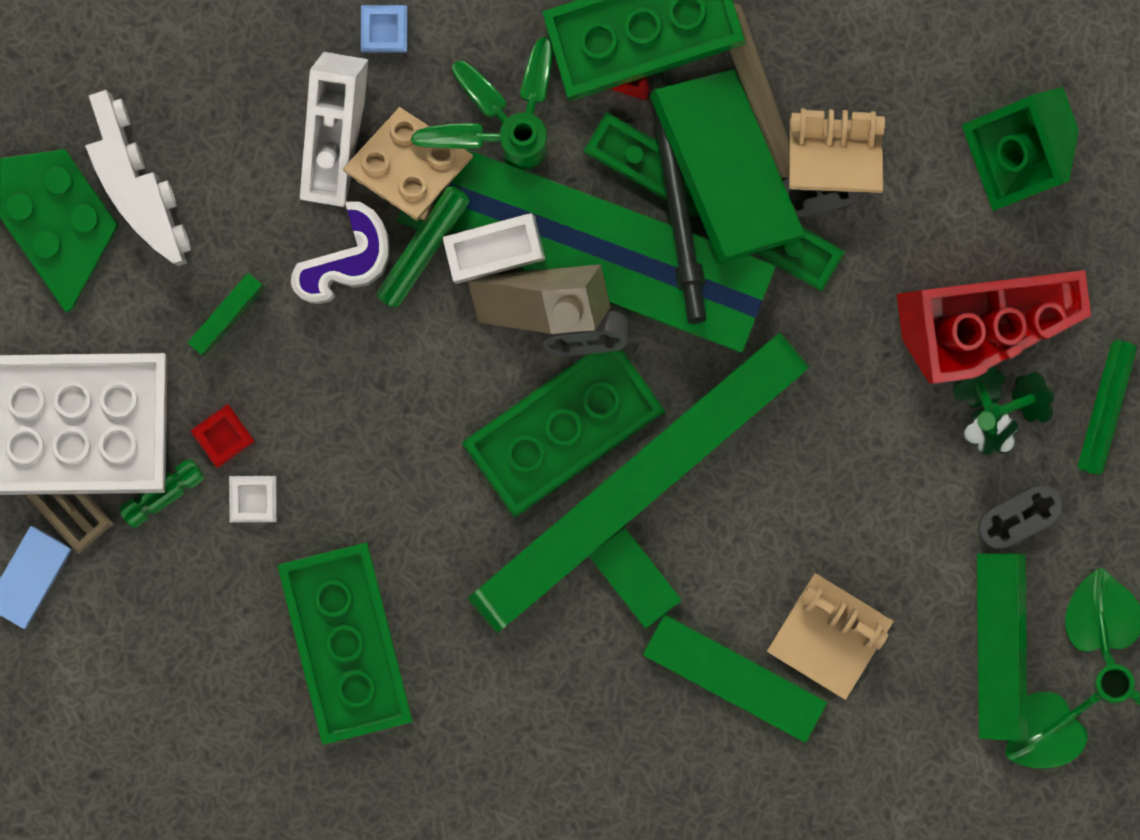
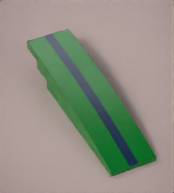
(632, 249)

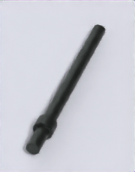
(689, 272)

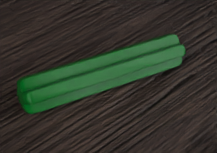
(422, 247)
(1107, 407)

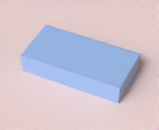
(30, 575)

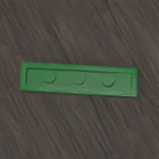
(1002, 646)
(734, 678)

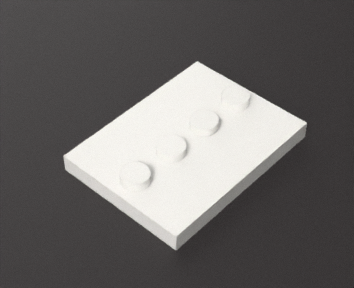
(83, 423)

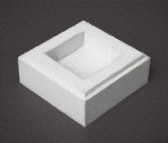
(253, 498)

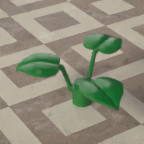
(1097, 617)

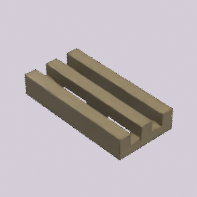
(93, 534)

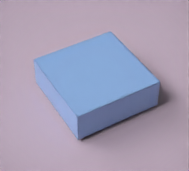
(384, 28)

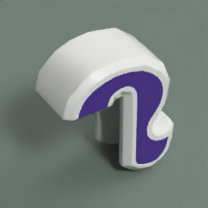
(349, 267)

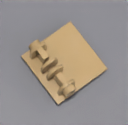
(836, 152)
(405, 172)
(830, 636)

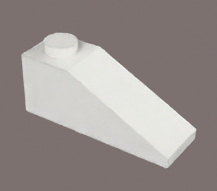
(332, 126)

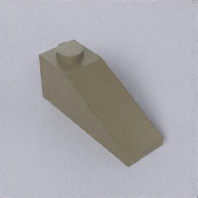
(543, 299)

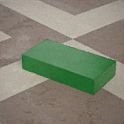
(226, 314)
(635, 577)

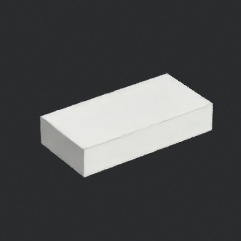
(494, 248)

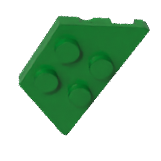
(55, 219)

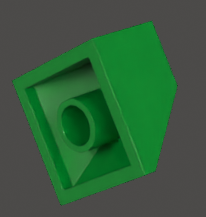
(1024, 147)

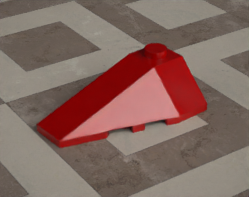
(975, 326)

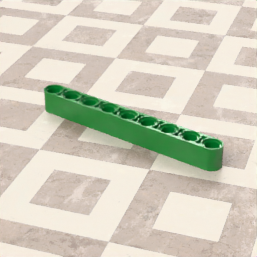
(638, 482)

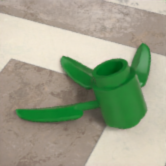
(517, 153)

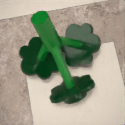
(992, 426)

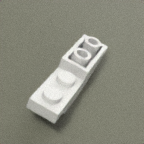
(141, 199)

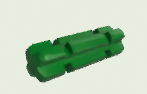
(136, 511)

